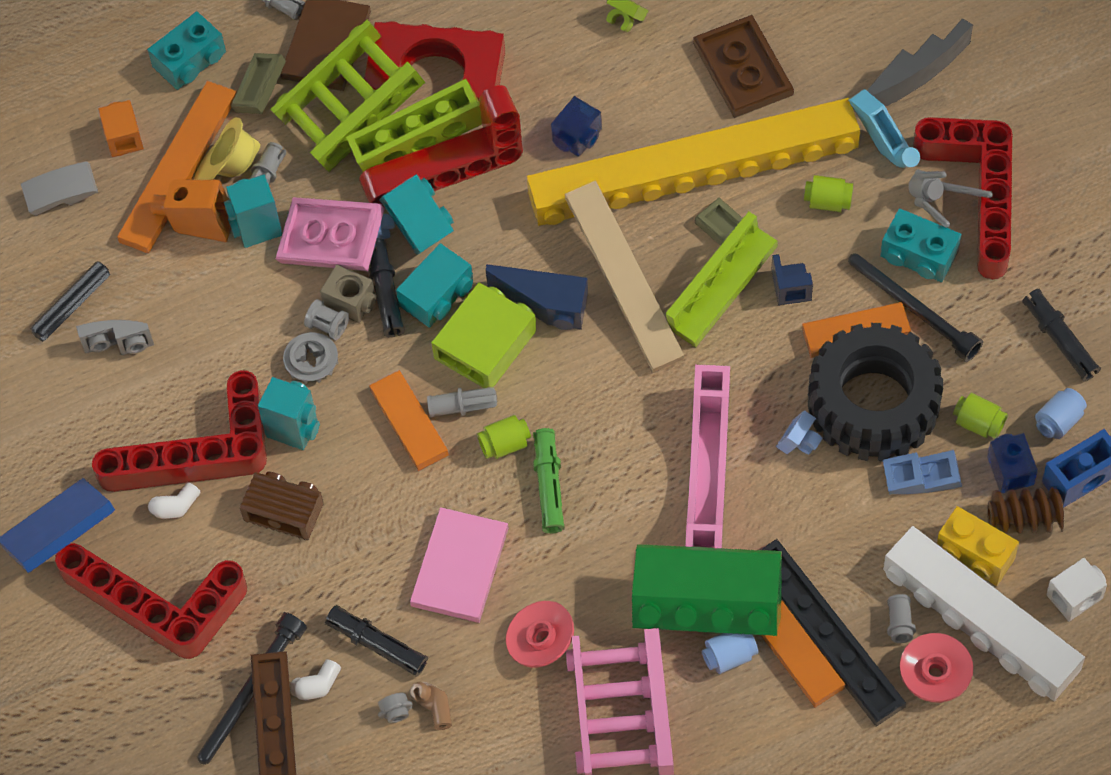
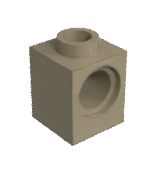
(344, 282)

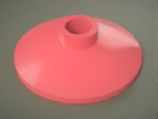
(534, 624)
(938, 652)

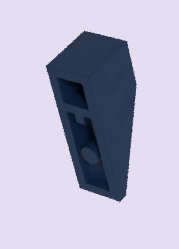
(552, 297)

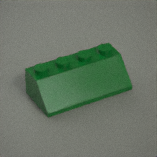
(707, 589)

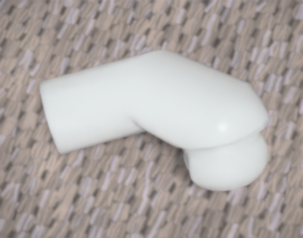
(174, 506)
(316, 685)

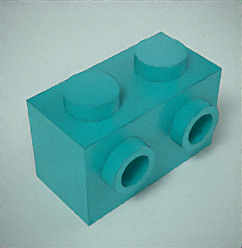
(187, 50)
(252, 211)
(417, 213)
(920, 245)
(435, 285)
(288, 413)

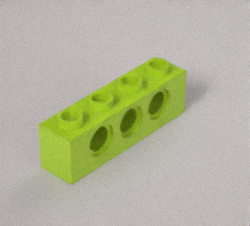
(418, 126)

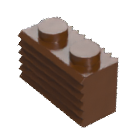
(282, 504)

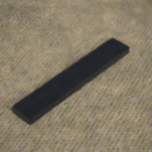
(836, 642)

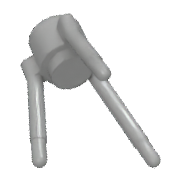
(928, 188)

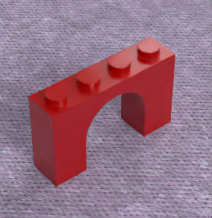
(477, 52)

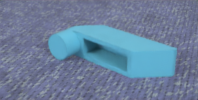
(883, 130)

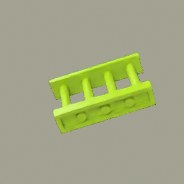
(377, 104)

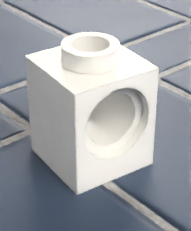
(1077, 589)

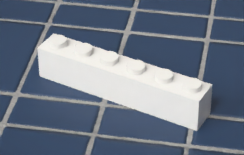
(983, 614)

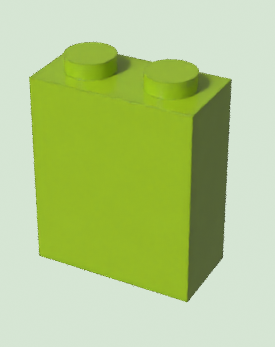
(484, 336)

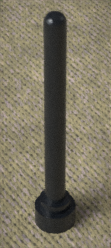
(964, 343)
(288, 630)

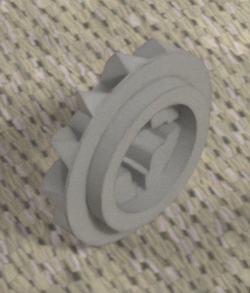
(318, 345)

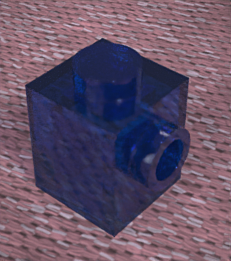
(576, 127)
(1012, 462)

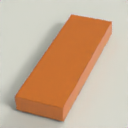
(822, 330)
(409, 420)
(804, 660)

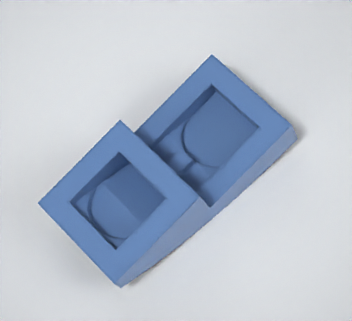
(922, 475)

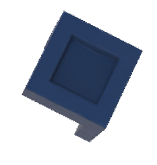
(791, 282)

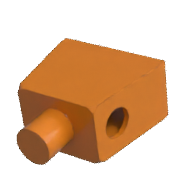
(195, 208)

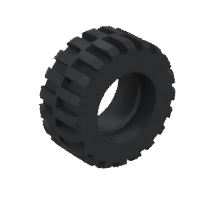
(884, 353)

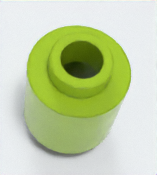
(828, 193)
(980, 416)
(503, 437)

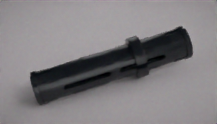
(382, 275)
(1052, 323)
(369, 636)

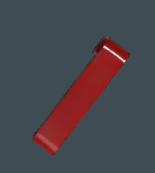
(989, 156)
(458, 158)
(195, 450)
(149, 604)

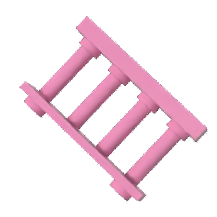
(650, 687)

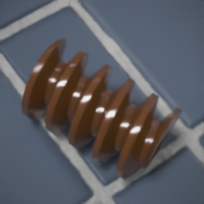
(1026, 510)

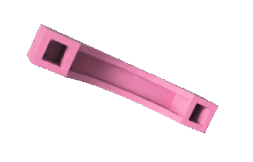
(708, 456)

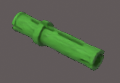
(547, 468)

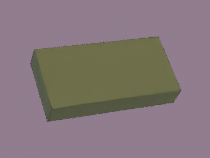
(258, 83)
(718, 220)

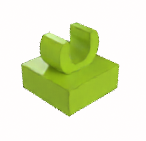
(628, 10)

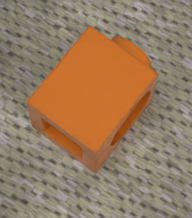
(120, 128)

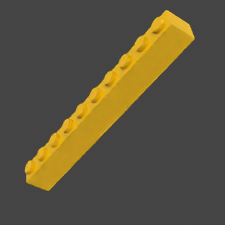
(700, 159)

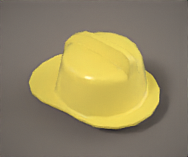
(230, 154)

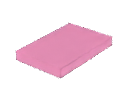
(330, 233)
(459, 565)

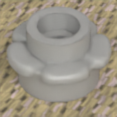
(394, 707)

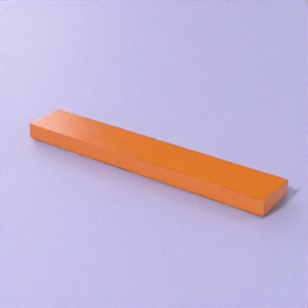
(178, 163)

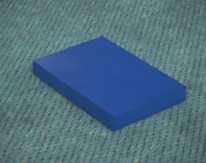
(56, 525)

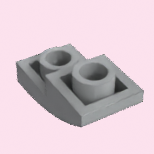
(59, 186)
(129, 335)

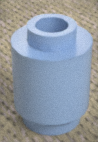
(1060, 413)
(729, 651)

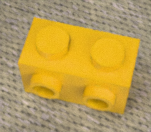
(978, 545)

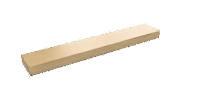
(624, 276)

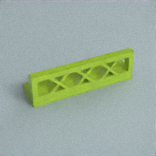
(720, 281)

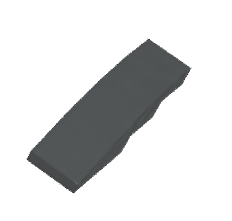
(911, 71)

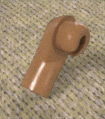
(433, 700)

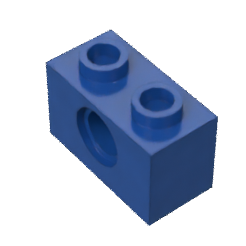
(1080, 468)

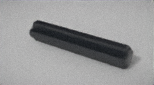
(70, 301)

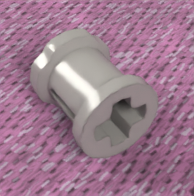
(326, 319)

